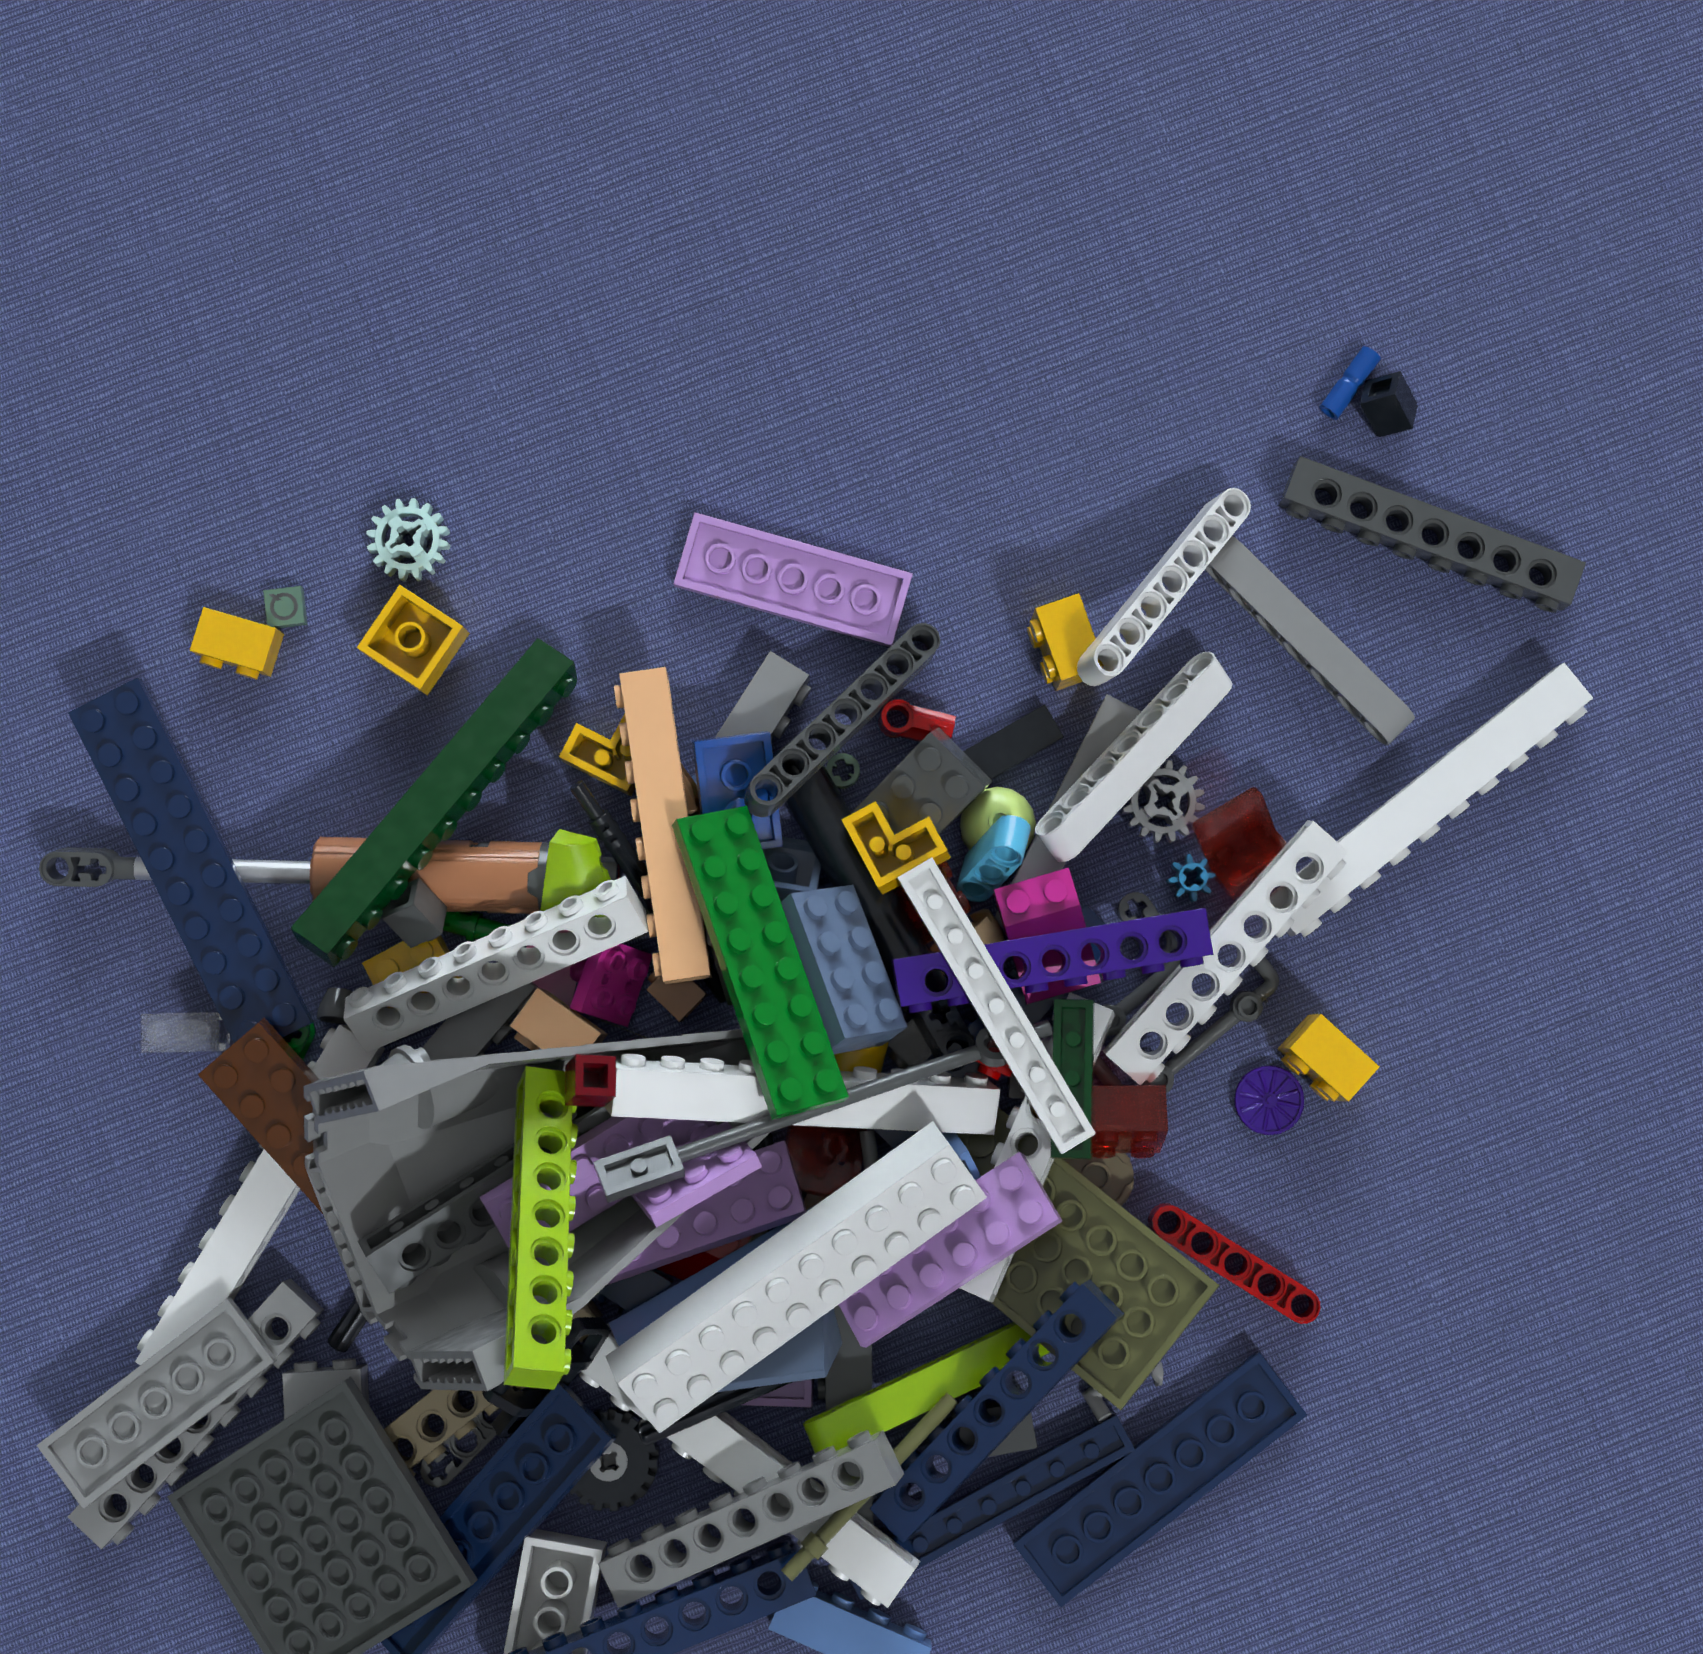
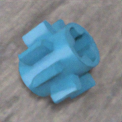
(1201, 878)

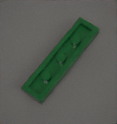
(1074, 1059)

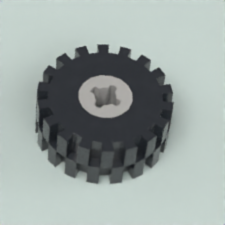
(635, 1465)

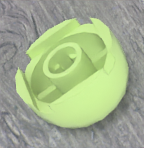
(991, 806)

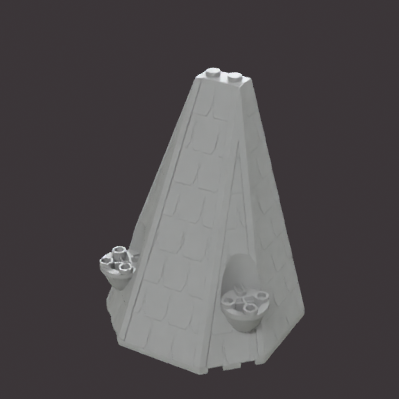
(414, 1127)

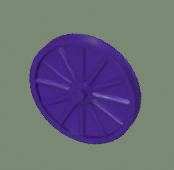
(1269, 1100)

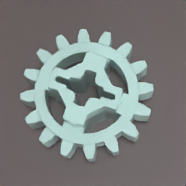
(420, 531)

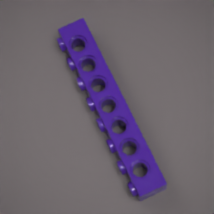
(1188, 926)

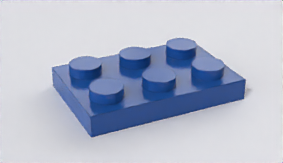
(724, 773)

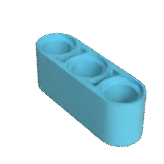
(994, 858)

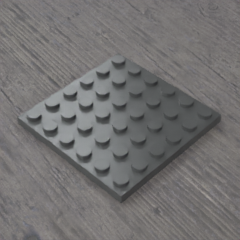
(322, 1532)

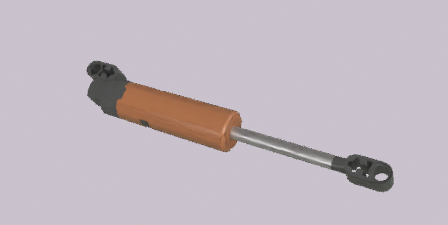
(461, 873)

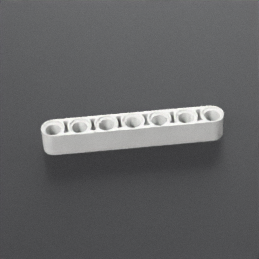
(1153, 596)
(1133, 757)

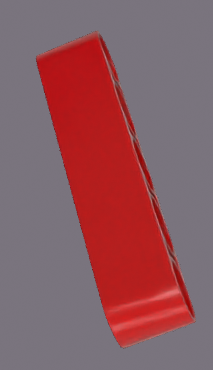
(1250, 1272)

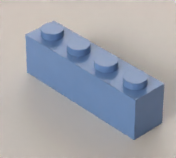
(839, 1627)

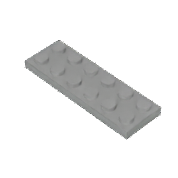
(156, 1402)

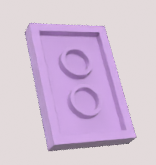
(702, 1179)

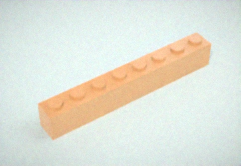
(659, 802)

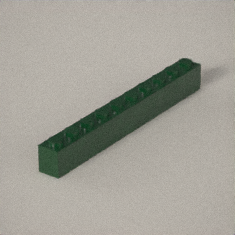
(435, 804)

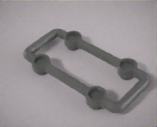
(1244, 1007)

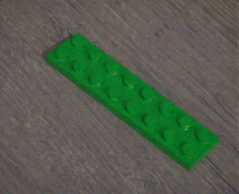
(759, 962)

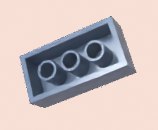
(843, 968)

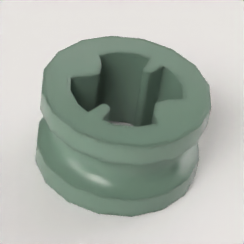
(849, 761)

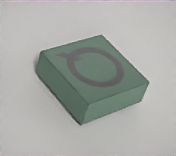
(285, 607)

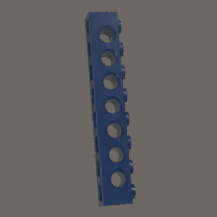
(1097, 1313)
(670, 1602)

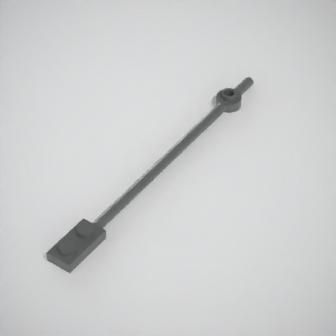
(662, 1161)

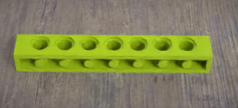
(527, 1360)

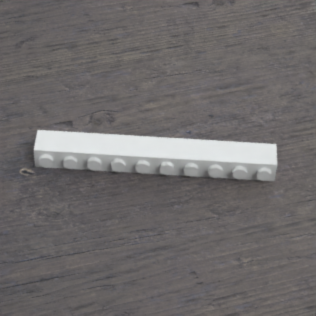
(1444, 791)
(734, 1095)
(247, 1218)
(739, 1457)

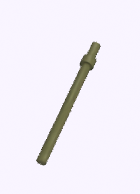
(815, 1544)

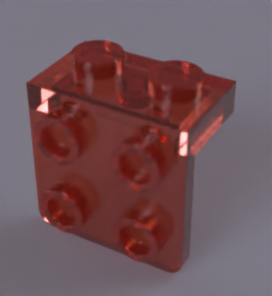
(1238, 841)

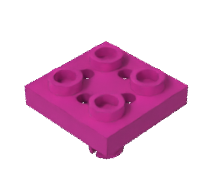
(610, 983)

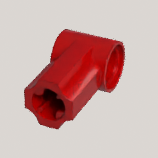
(918, 721)

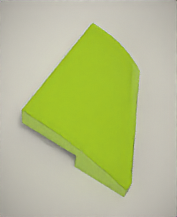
(572, 868)

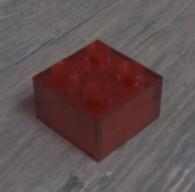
(1129, 1120)

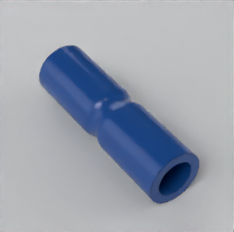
(1352, 379)

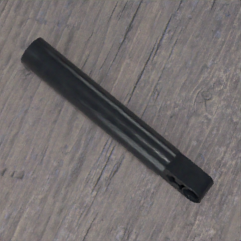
(819, 813)

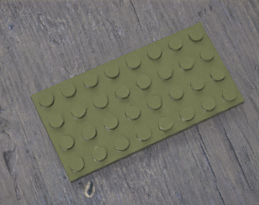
(1116, 1252)

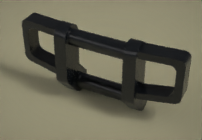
(522, 1403)

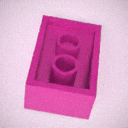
(1040, 908)

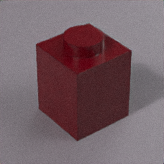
(590, 1080)

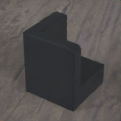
(1389, 404)

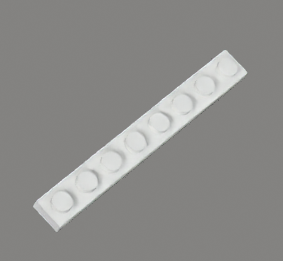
(996, 1005)

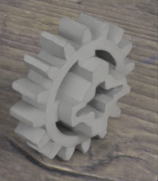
(1174, 815)

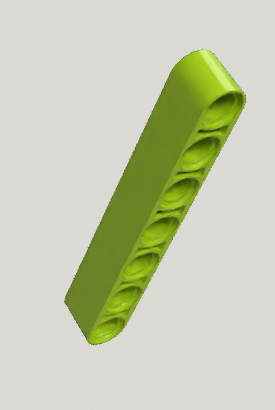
(914, 1390)

